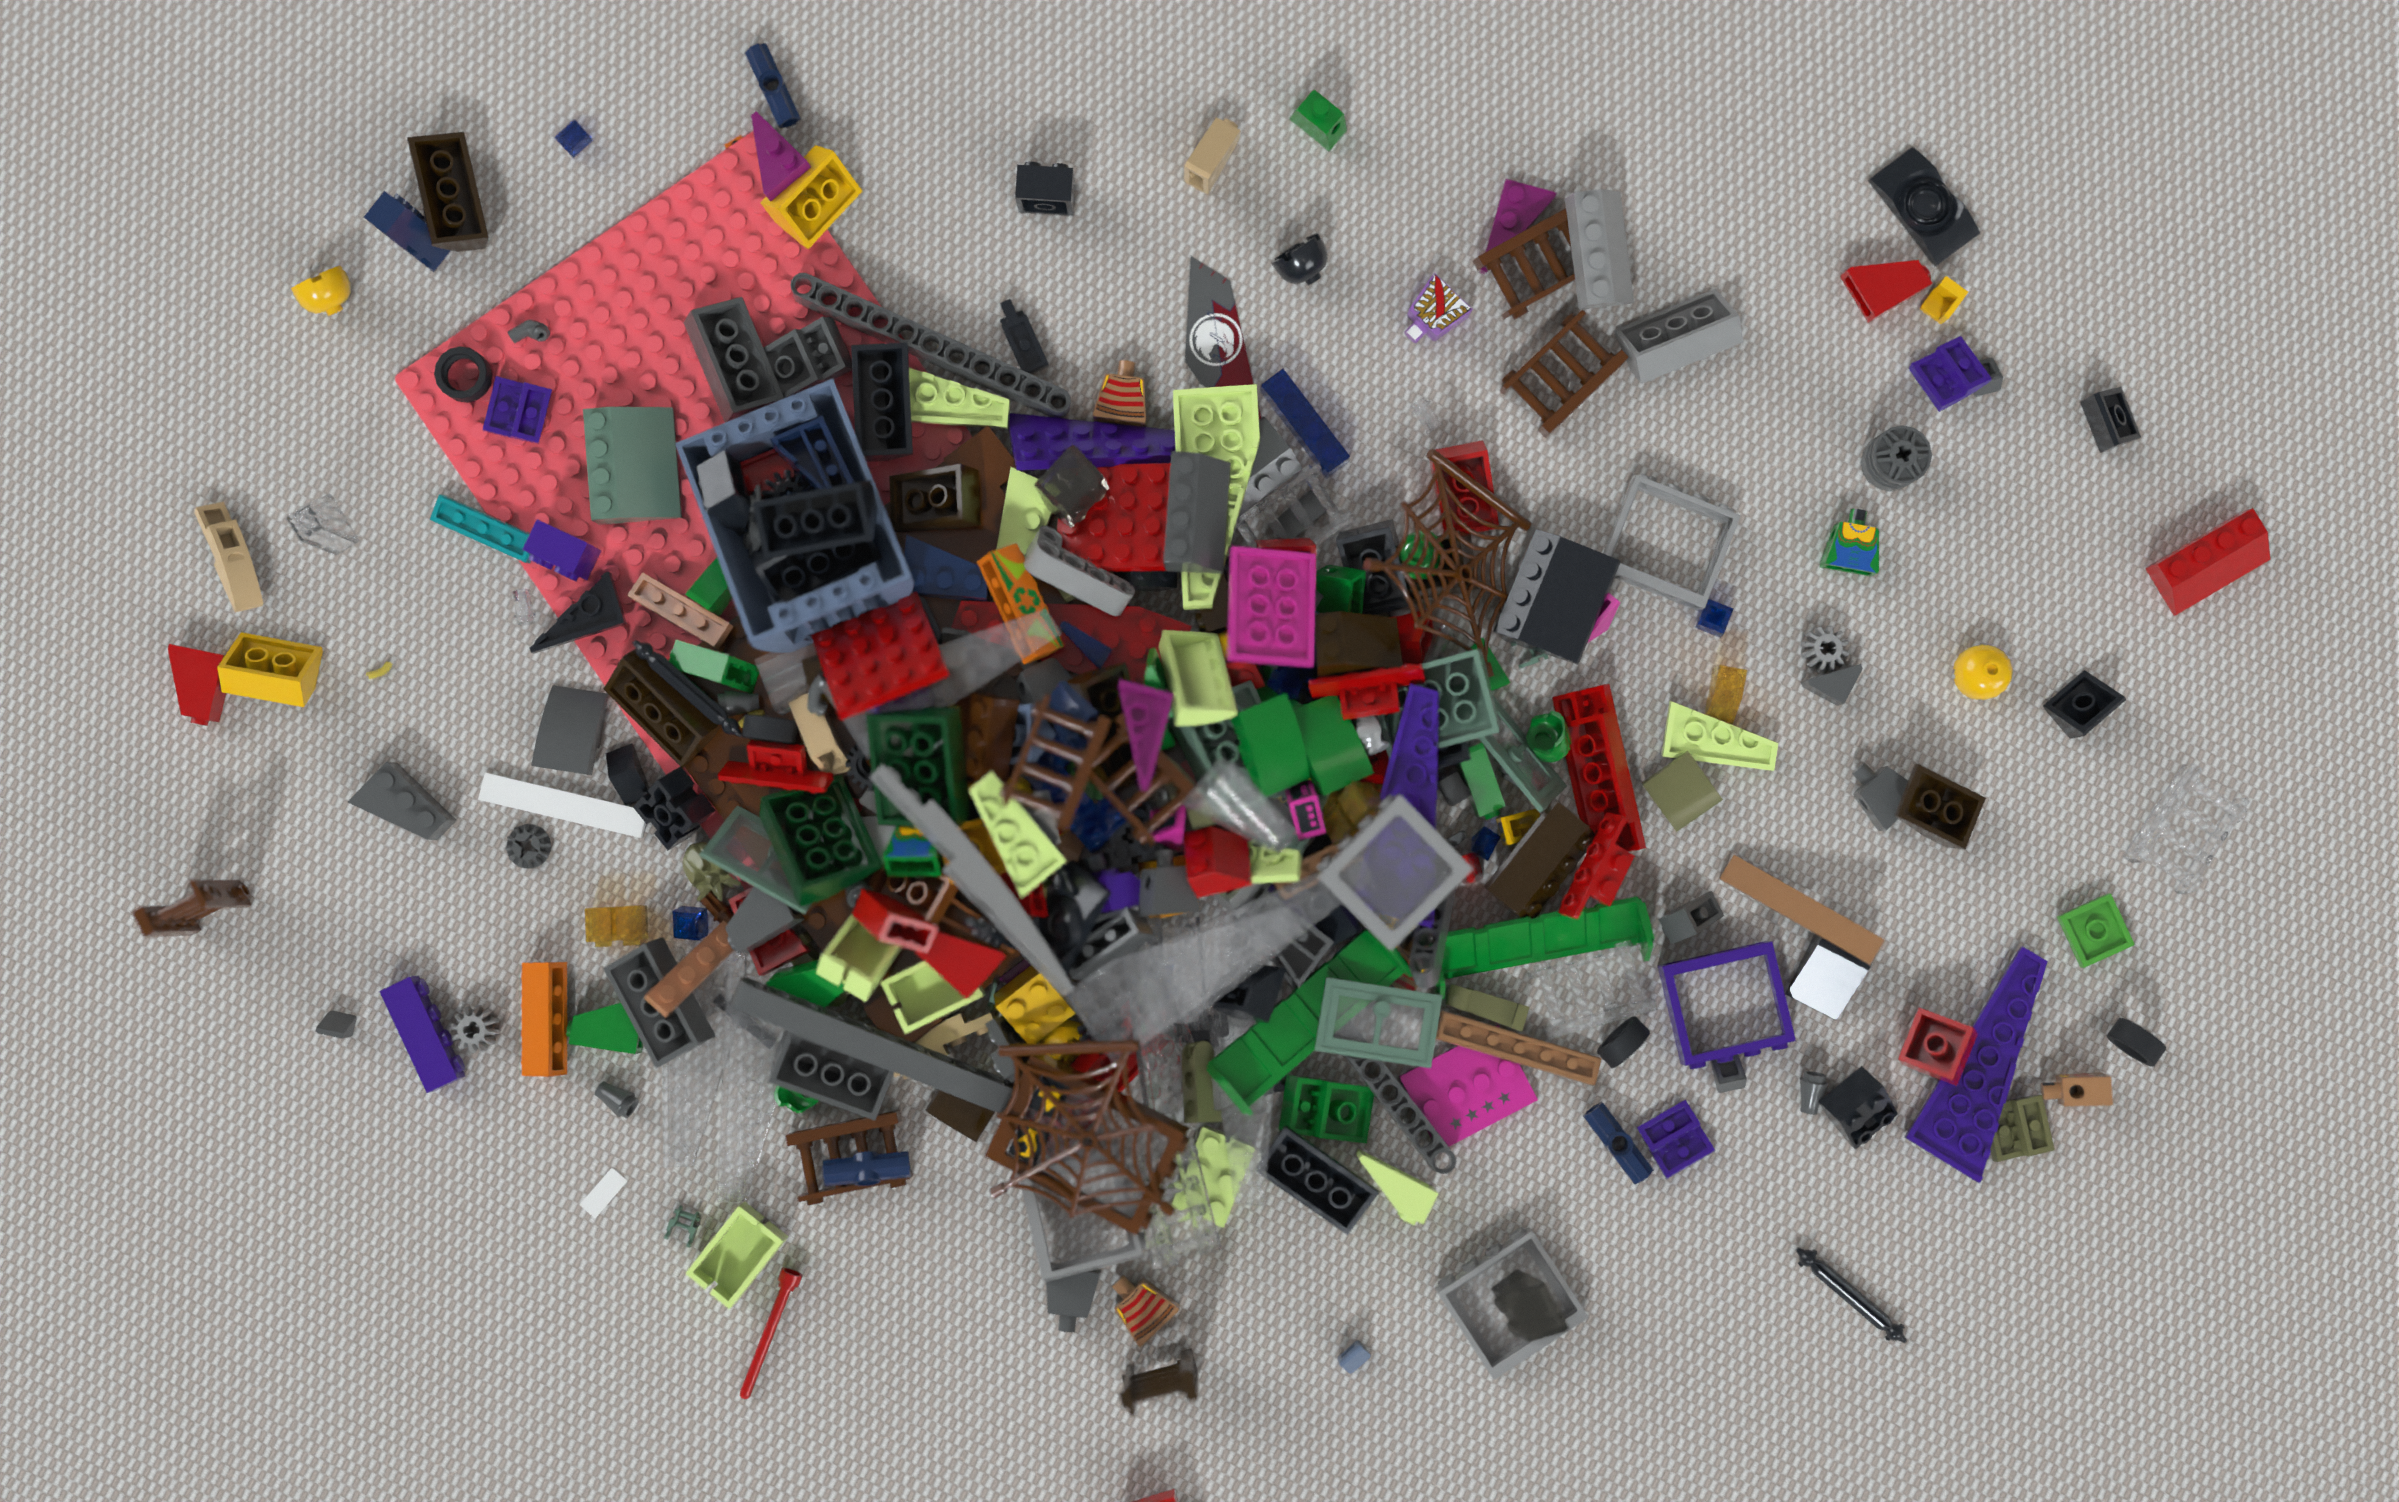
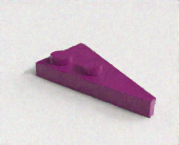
(778, 160)
(1516, 211)
(1146, 718)

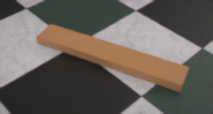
(1802, 910)
(1518, 1048)

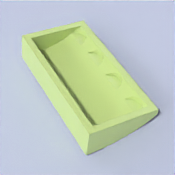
(1196, 677)

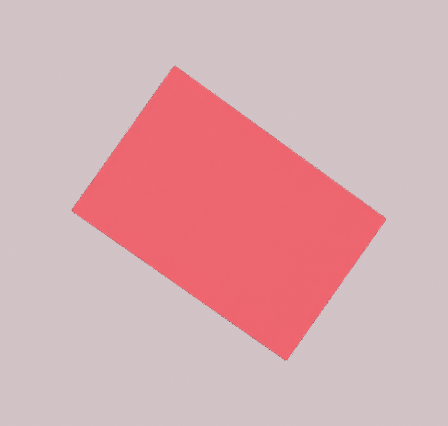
(624, 343)

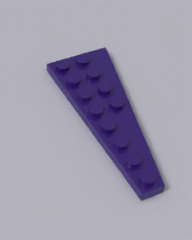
(1042, 440)
(1414, 759)
(1962, 1119)

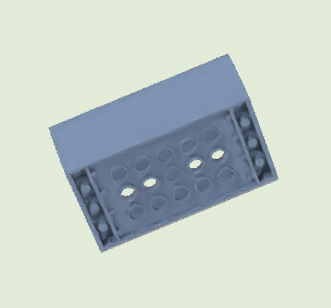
(790, 624)

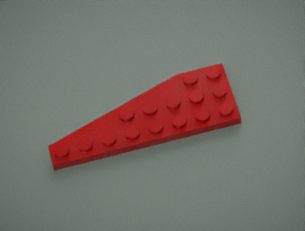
(1127, 635)

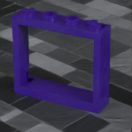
(1726, 1053)

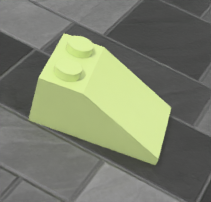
(1407, 1194)

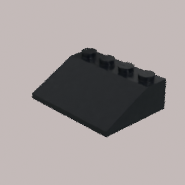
(1556, 597)

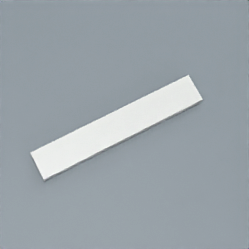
(561, 805)

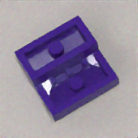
(1950, 373)
(517, 410)
(1675, 1139)

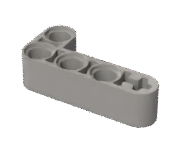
(1075, 575)

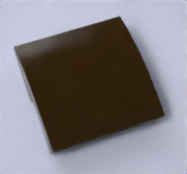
(960, 1114)

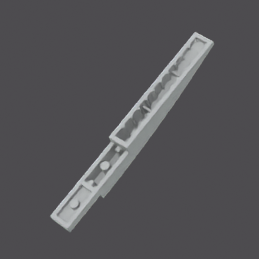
(974, 876)

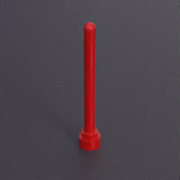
(788, 1280)

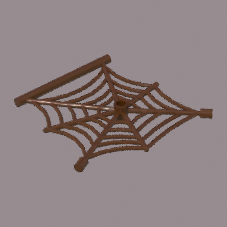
(1456, 573)
(1123, 1046)

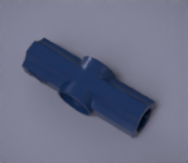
(765, 73)
(1629, 1156)
(866, 1168)

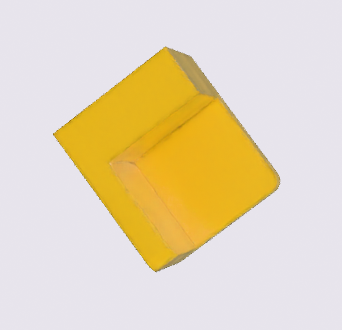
(1943, 300)

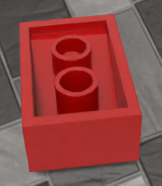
(1475, 462)

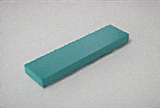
(480, 527)

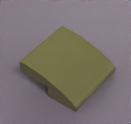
(1682, 791)
(2022, 1129)

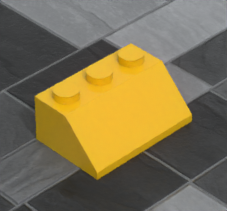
(814, 198)
(270, 669)

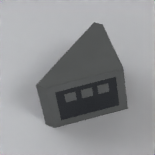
(1835, 685)

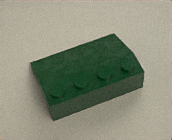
(926, 754)
(819, 840)

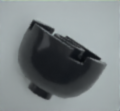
(1302, 261)

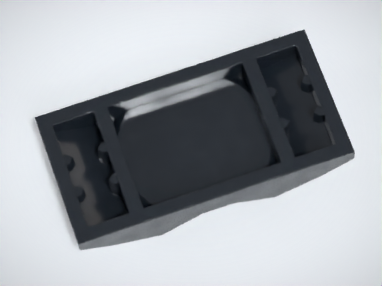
(1925, 205)
(1071, 915)

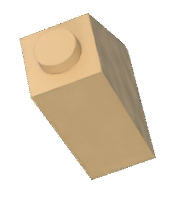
(1211, 155)
(820, 738)

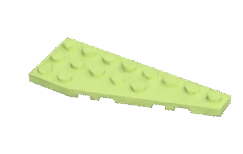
(1226, 427)

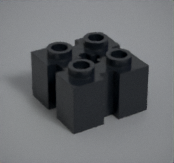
(674, 808)
(1122, 850)

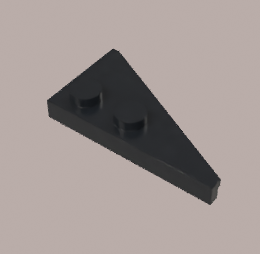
(593, 613)

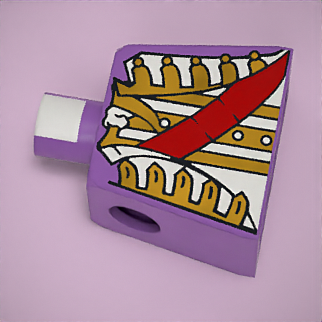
(1436, 311)

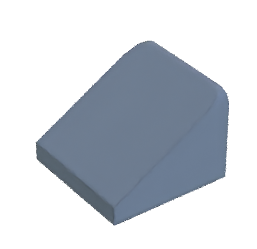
(1353, 1357)

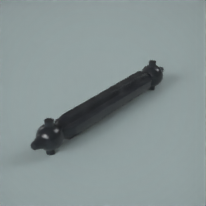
(687, 688)
(1851, 1295)

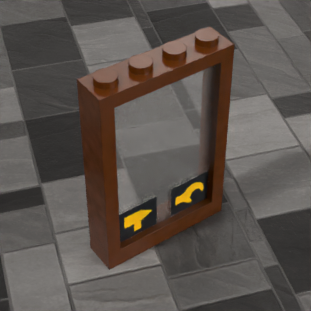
(1166, 1143)

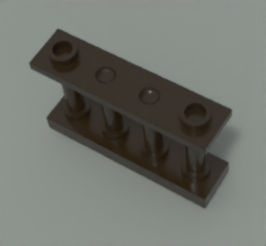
(1160, 1382)

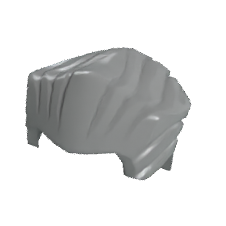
(1370, 734)

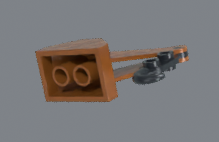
(930, 898)

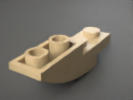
(231, 556)
(953, 1031)

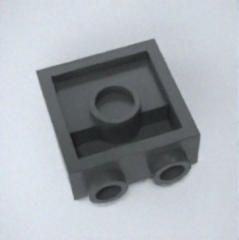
(1003, 1033)

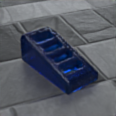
(1092, 648)

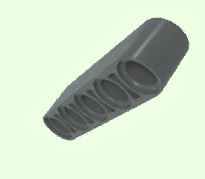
(1432, 956)

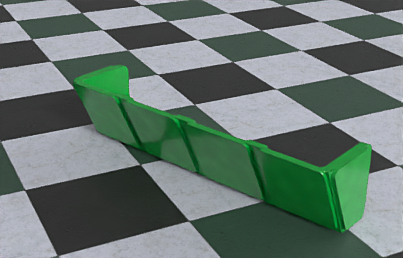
(1544, 939)
(1274, 1048)

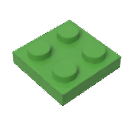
(2095, 930)

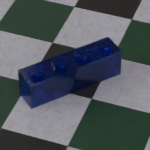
(1304, 423)

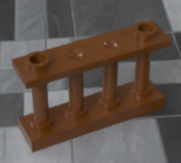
(1516, 248)
(1589, 381)
(1082, 758)
(1165, 773)
(184, 915)
(831, 1136)

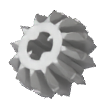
(1835, 649)
(469, 1038)

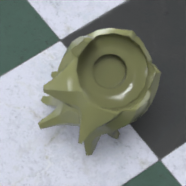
(705, 874)

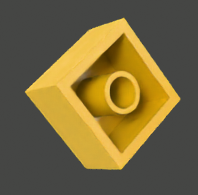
(1032, 1005)

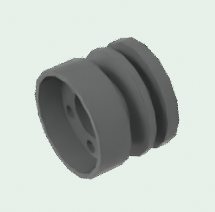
(1880, 460)

